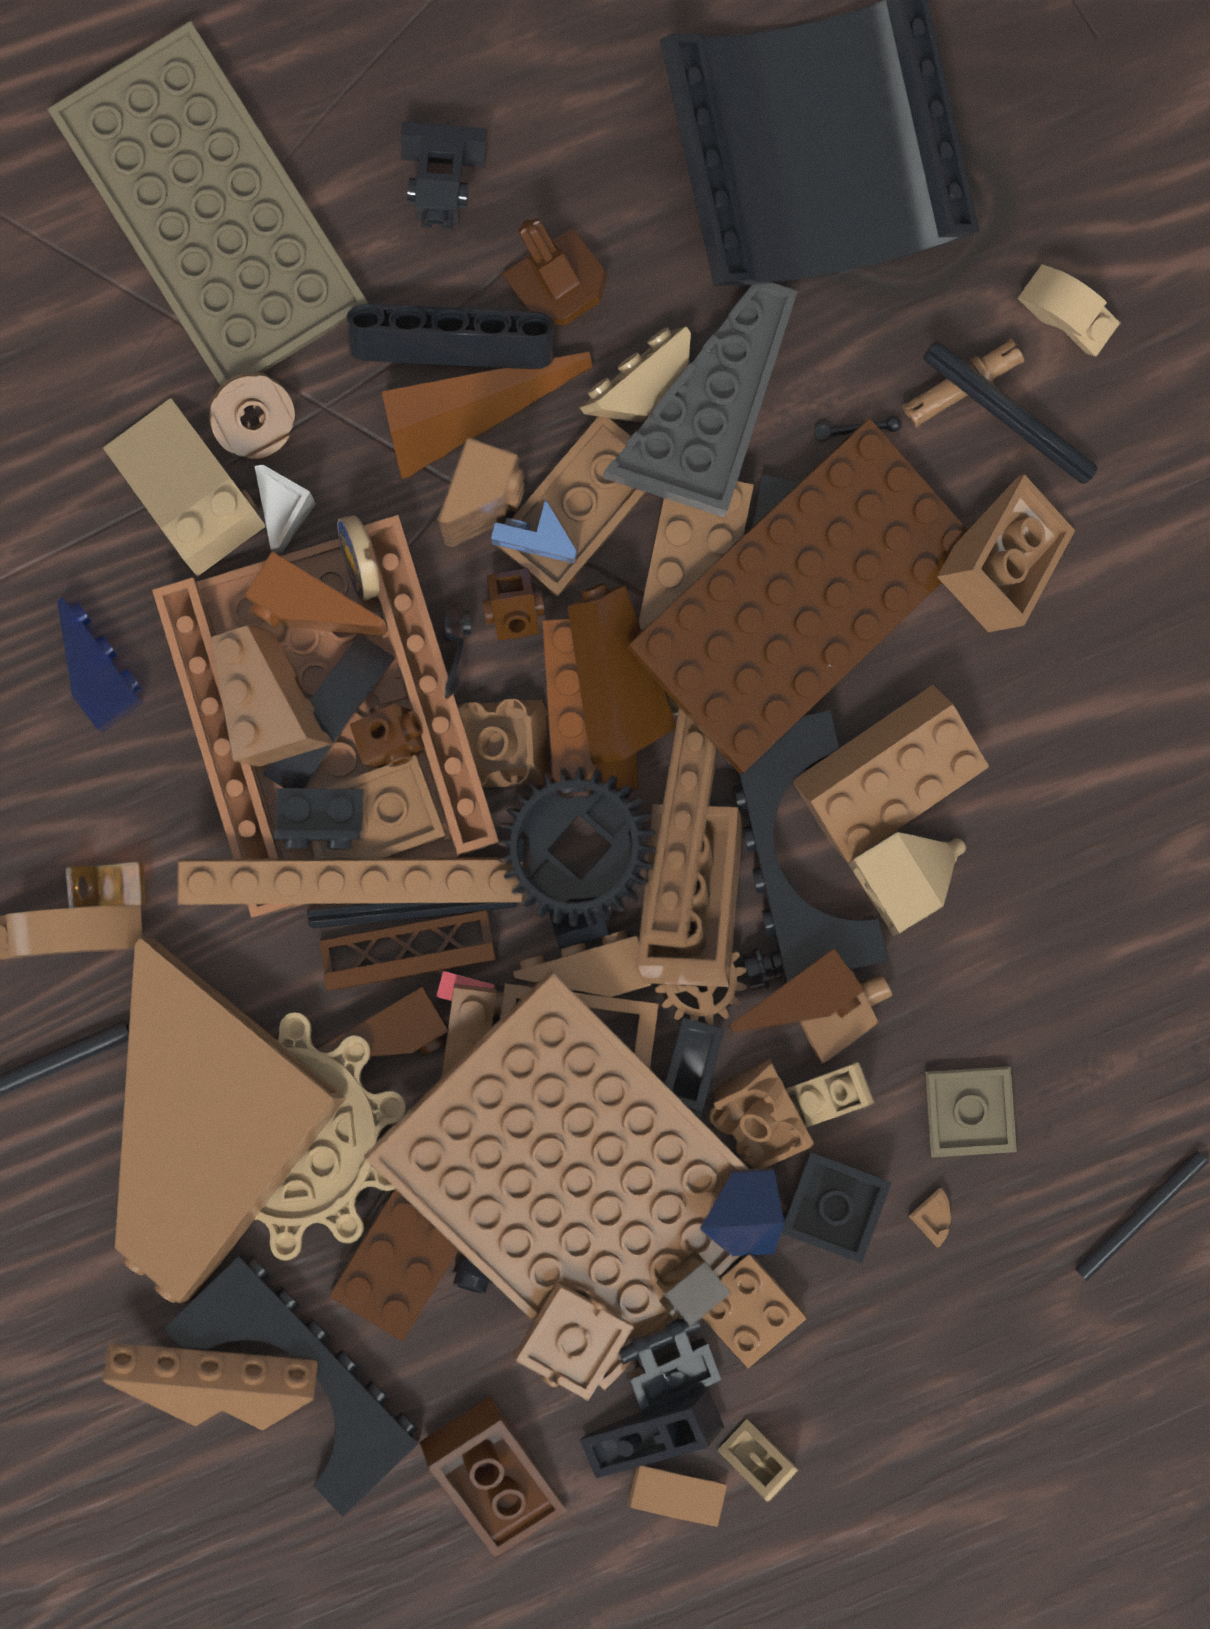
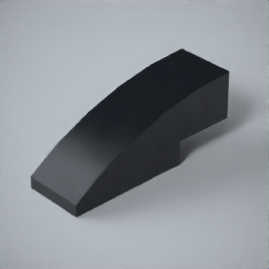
(694, 1063)

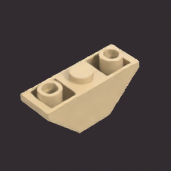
(642, 379)
(830, 1094)

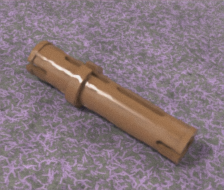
(947, 393)

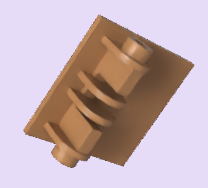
(754, 1313)

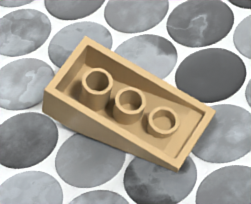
(184, 487)

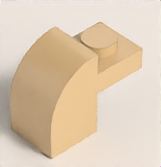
(1070, 306)

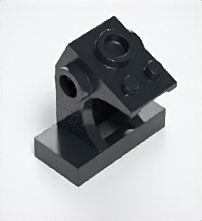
(435, 194)

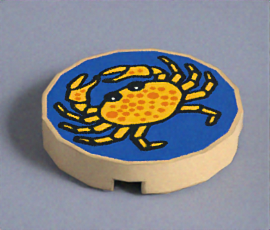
(353, 545)

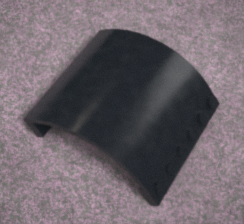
(820, 144)

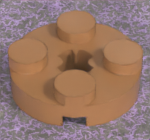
(228, 406)

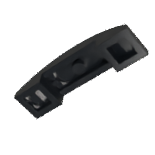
(335, 706)

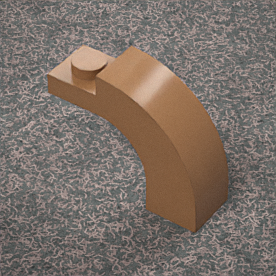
(70, 931)

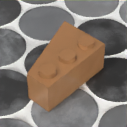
(262, 700)

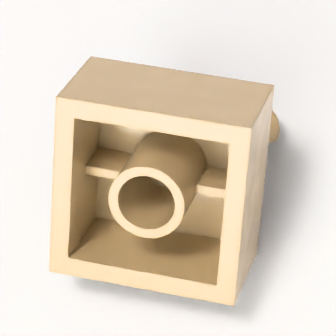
(907, 877)

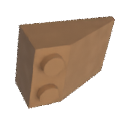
(1007, 557)

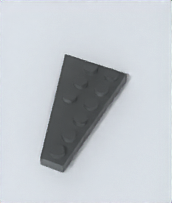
(705, 421)

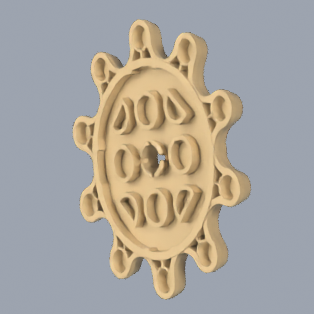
(334, 1166)

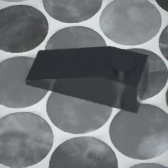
(663, 1434)

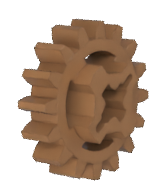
(704, 999)

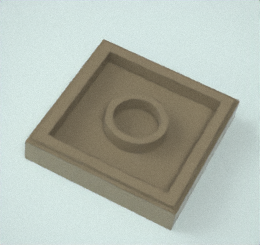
(970, 1112)

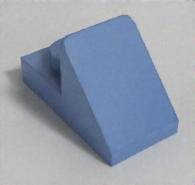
(548, 541)

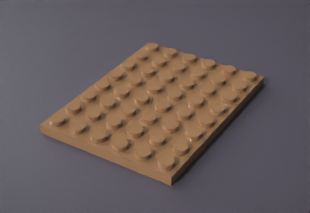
(562, 1164)

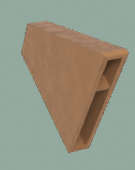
(207, 1124)

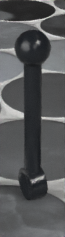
(823, 431)

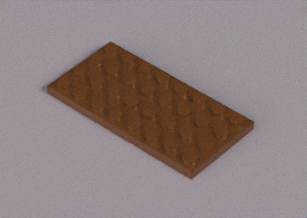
(801, 596)

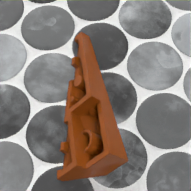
(442, 414)

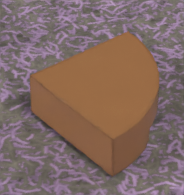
(933, 1217)

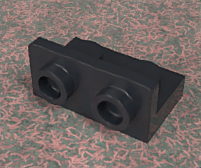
(319, 816)

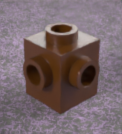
(513, 604)
(388, 735)

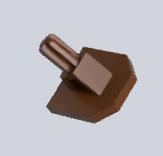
(557, 275)

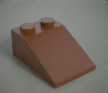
(303, 602)

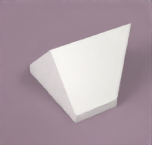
(283, 506)

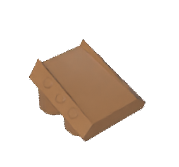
(507, 741)
(759, 1117)

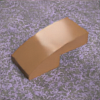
(677, 1495)

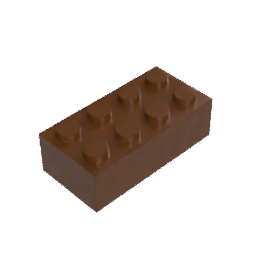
(395, 1268)

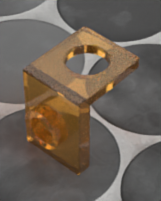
(107, 885)

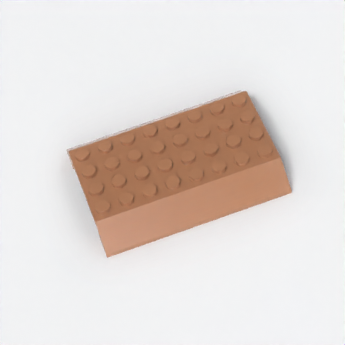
(415, 680)

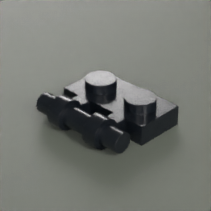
(672, 1375)

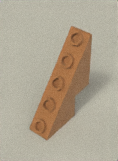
(202, 1383)

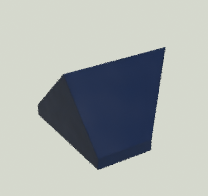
(746, 1214)

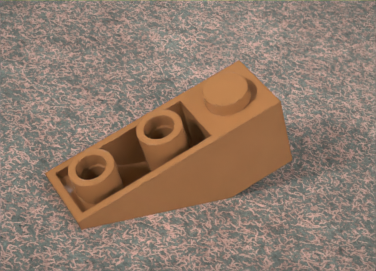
(597, 971)

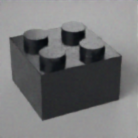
(835, 1207)

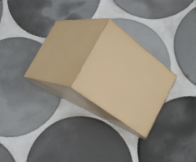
(758, 1460)

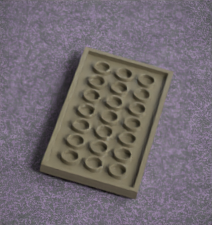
(207, 206)

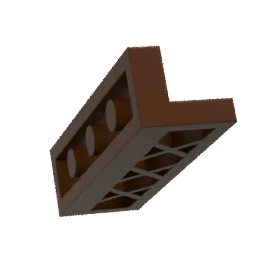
(410, 966)

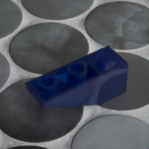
(94, 679)

